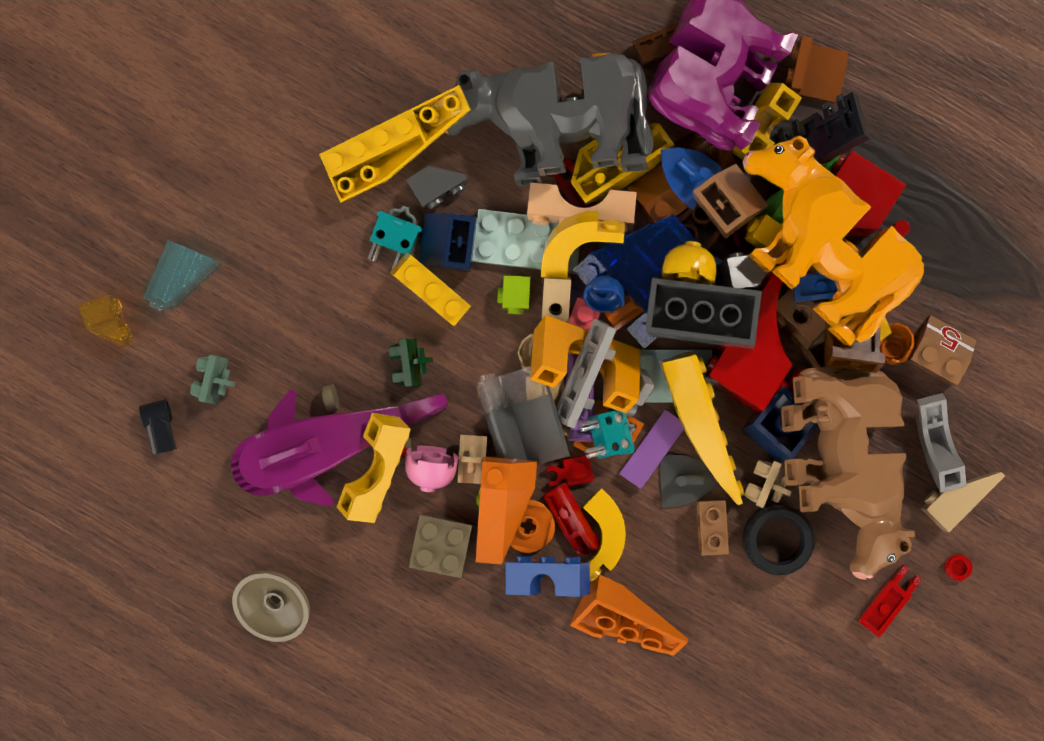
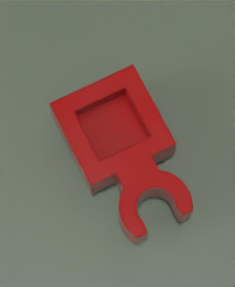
(575, 470)

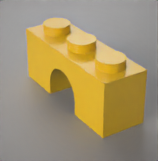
(773, 106)
(430, 289)

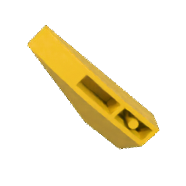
(390, 146)
(700, 418)

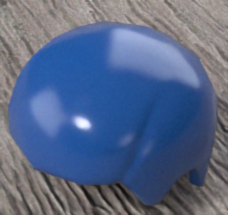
(604, 294)

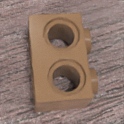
(712, 527)

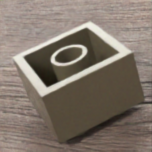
(440, 545)

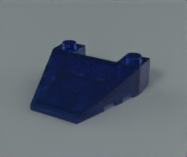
(636, 264)

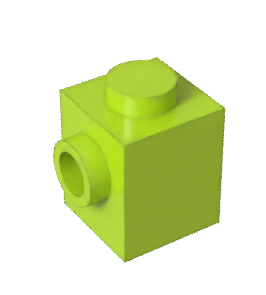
(514, 294)

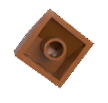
(656, 196)

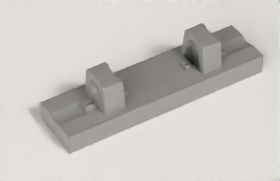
(585, 372)

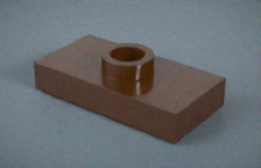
(654, 46)

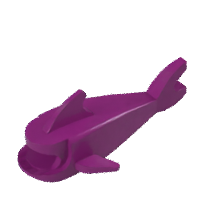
(300, 450)

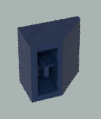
(448, 241)

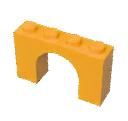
(557, 339)

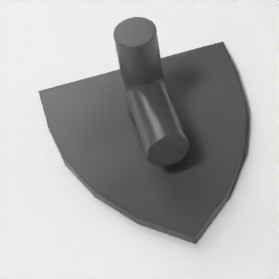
(684, 480)

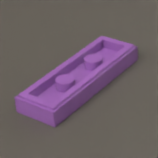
(652, 449)

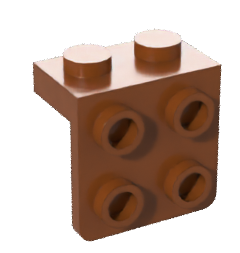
(816, 70)

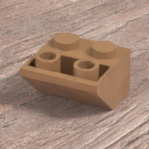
(729, 200)

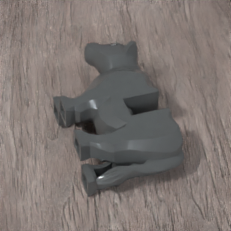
(531, 111)

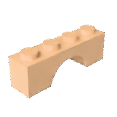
(548, 205)

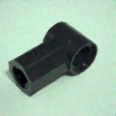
(157, 419)

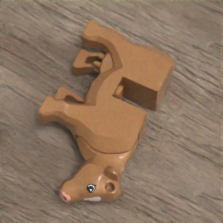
(845, 475)

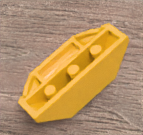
(596, 183)

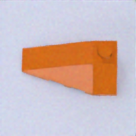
(503, 500)
(621, 614)

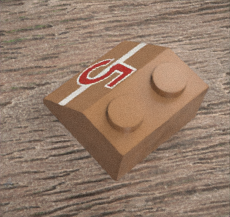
(942, 351)

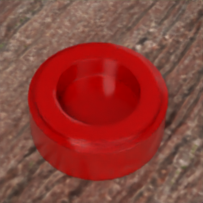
(958, 567)

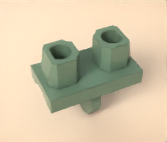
(214, 381)

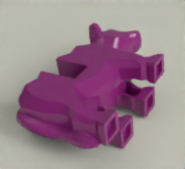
(713, 51)

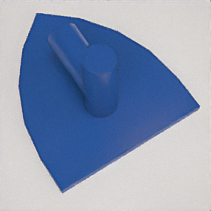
(686, 171)

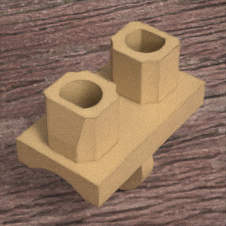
(471, 458)
(770, 472)

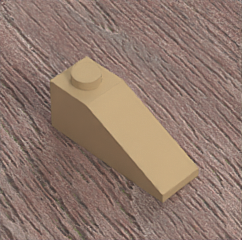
(950, 507)

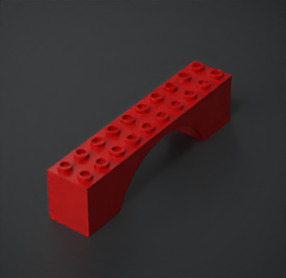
(756, 373)

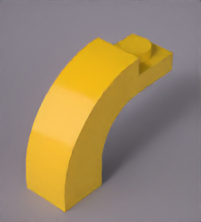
(572, 233)
(612, 528)

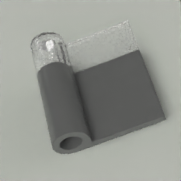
(521, 417)

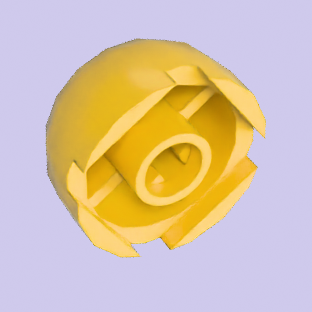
(689, 264)

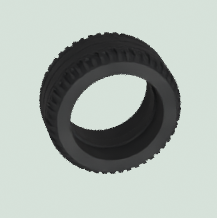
(805, 548)

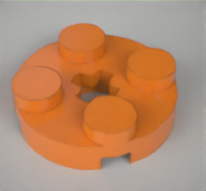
(537, 538)

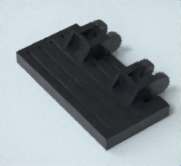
(833, 134)

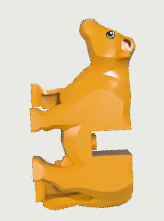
(816, 218)

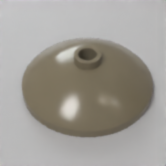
(264, 613)

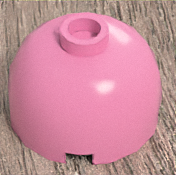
(430, 467)

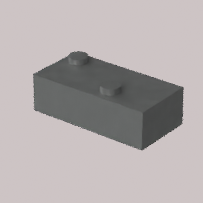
(703, 313)

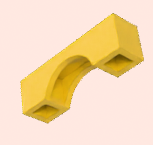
(364, 497)

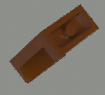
(858, 356)

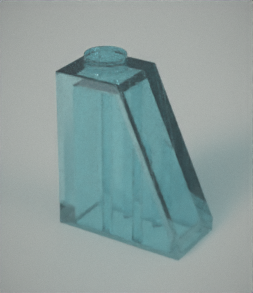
(177, 276)

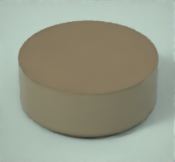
(330, 398)

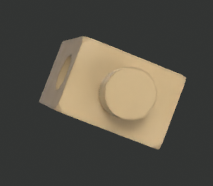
(556, 291)

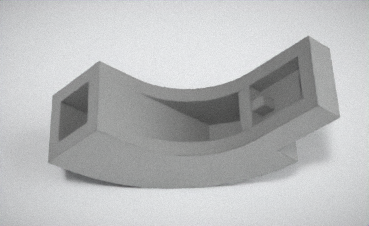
(937, 443)

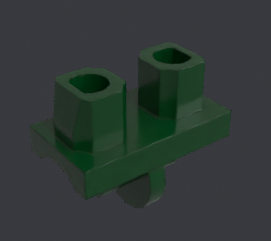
(412, 360)

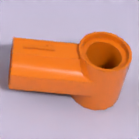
(623, 314)

